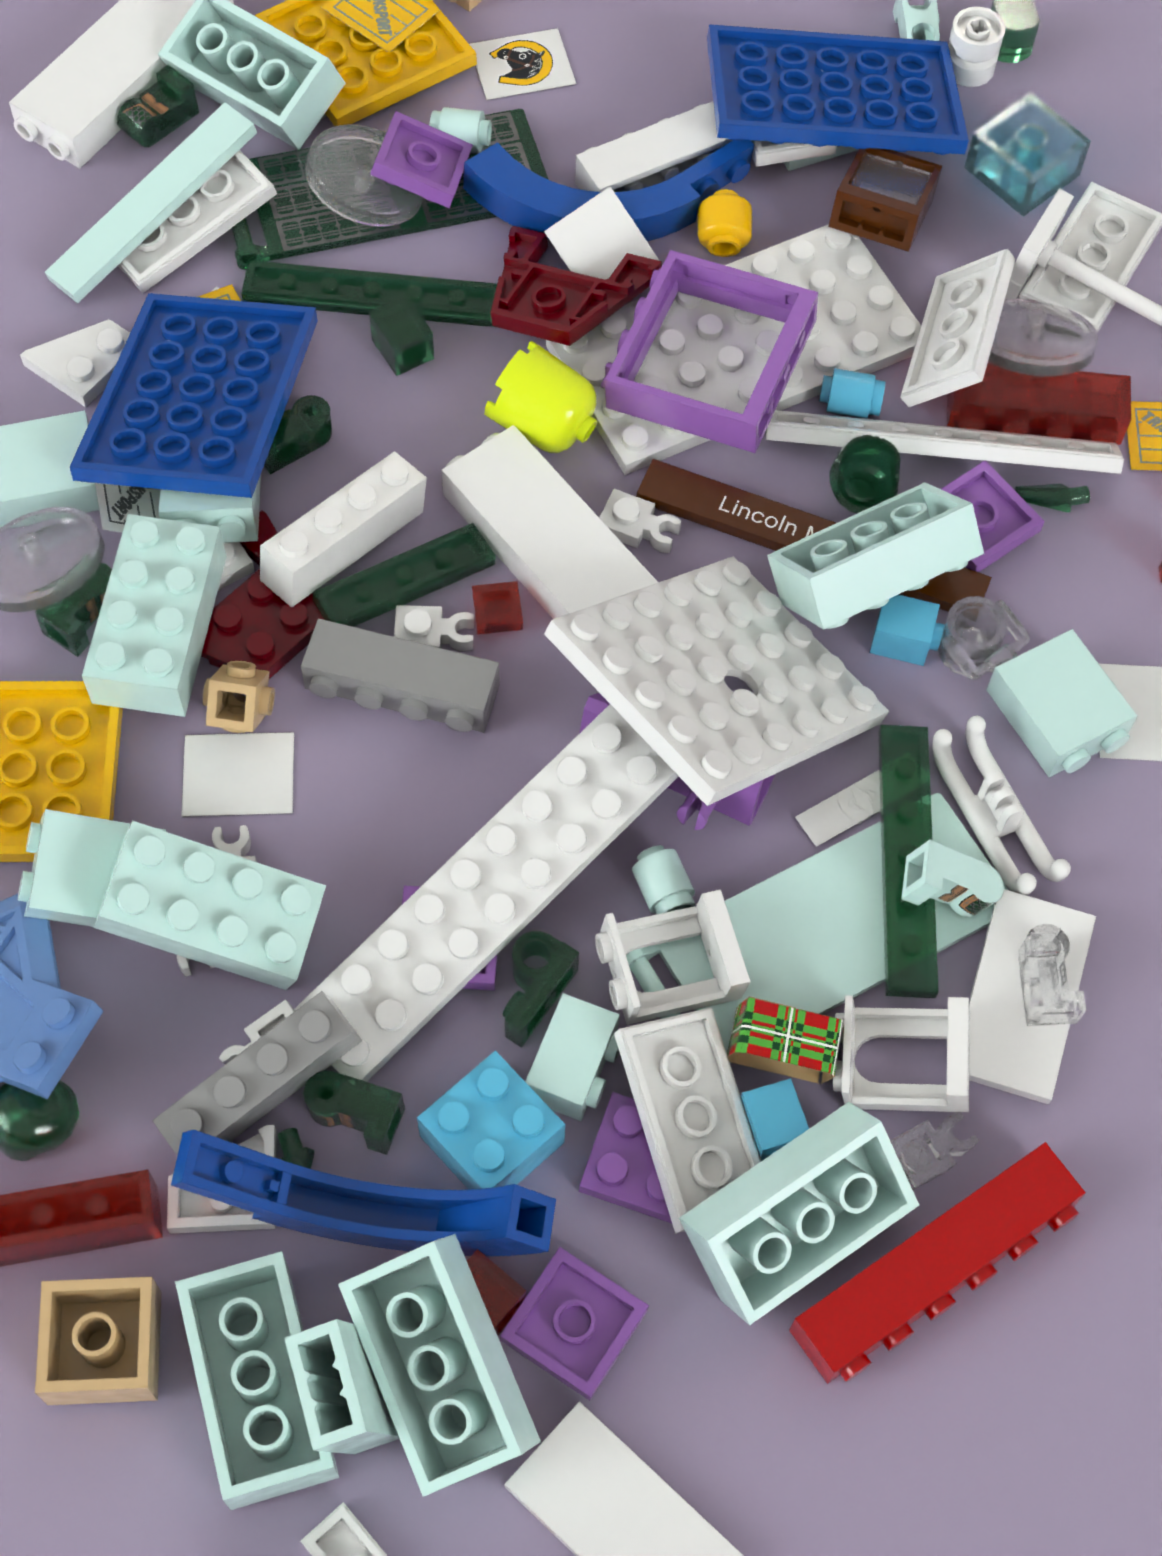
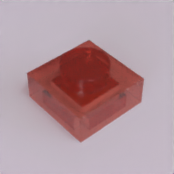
(497, 607)

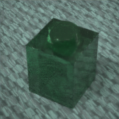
(401, 335)

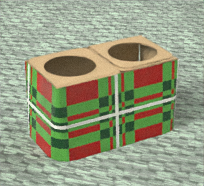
(784, 1040)

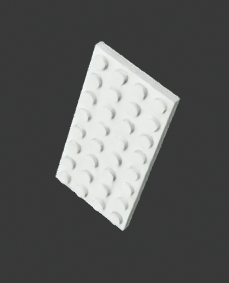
(721, 351)

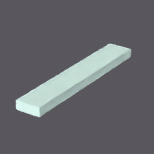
(151, 202)

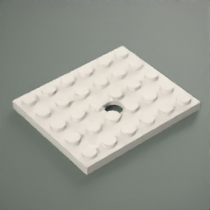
(665, 664)

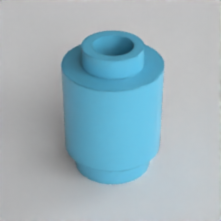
(852, 393)

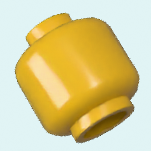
(724, 223)

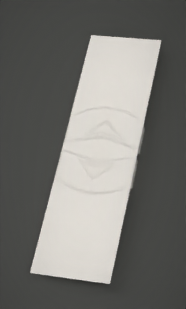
(842, 810)

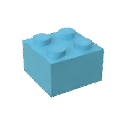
(491, 1127)

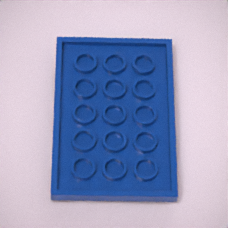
(835, 90)
(196, 396)

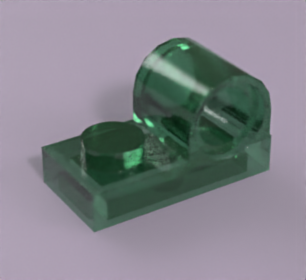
(541, 985)

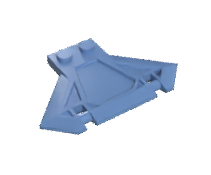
(38, 1019)

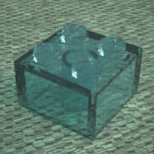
(1027, 154)

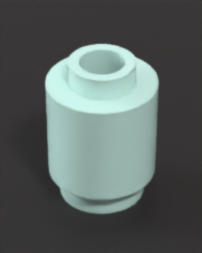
(465, 125)
(663, 880)

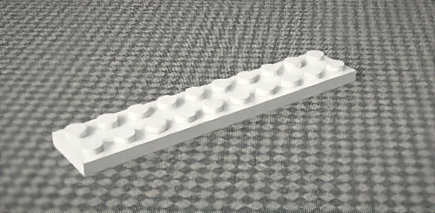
(492, 888)

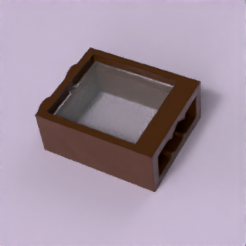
(885, 197)

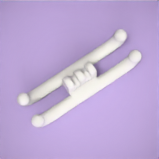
(995, 810)

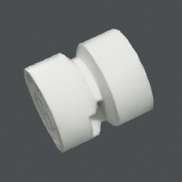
(975, 45)

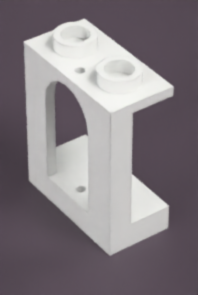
(706, 919)
(871, 1023)

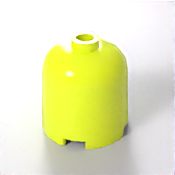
(544, 400)

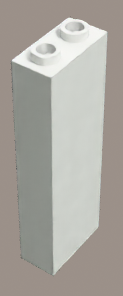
(79, 95)
(540, 526)

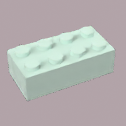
(253, 69)
(876, 555)
(155, 615)
(210, 906)
(799, 1212)
(439, 1364)
(247, 1382)

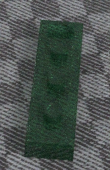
(405, 577)

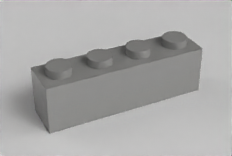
(400, 676)
(262, 1074)

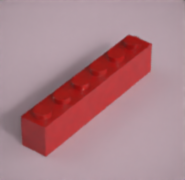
(936, 1263)

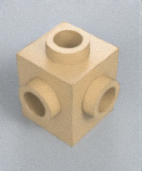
(228, 707)

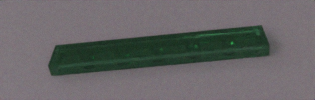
(366, 291)
(905, 826)

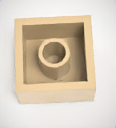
(98, 1341)

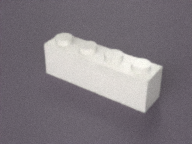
(650, 153)
(342, 529)

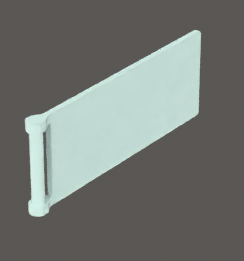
(814, 927)

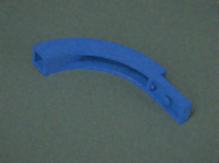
(657, 210)
(493, 1220)

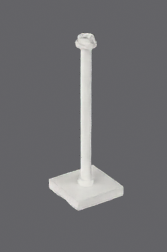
(1042, 251)

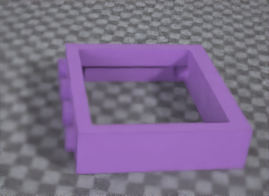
(727, 287)

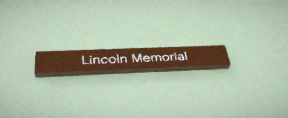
(771, 523)

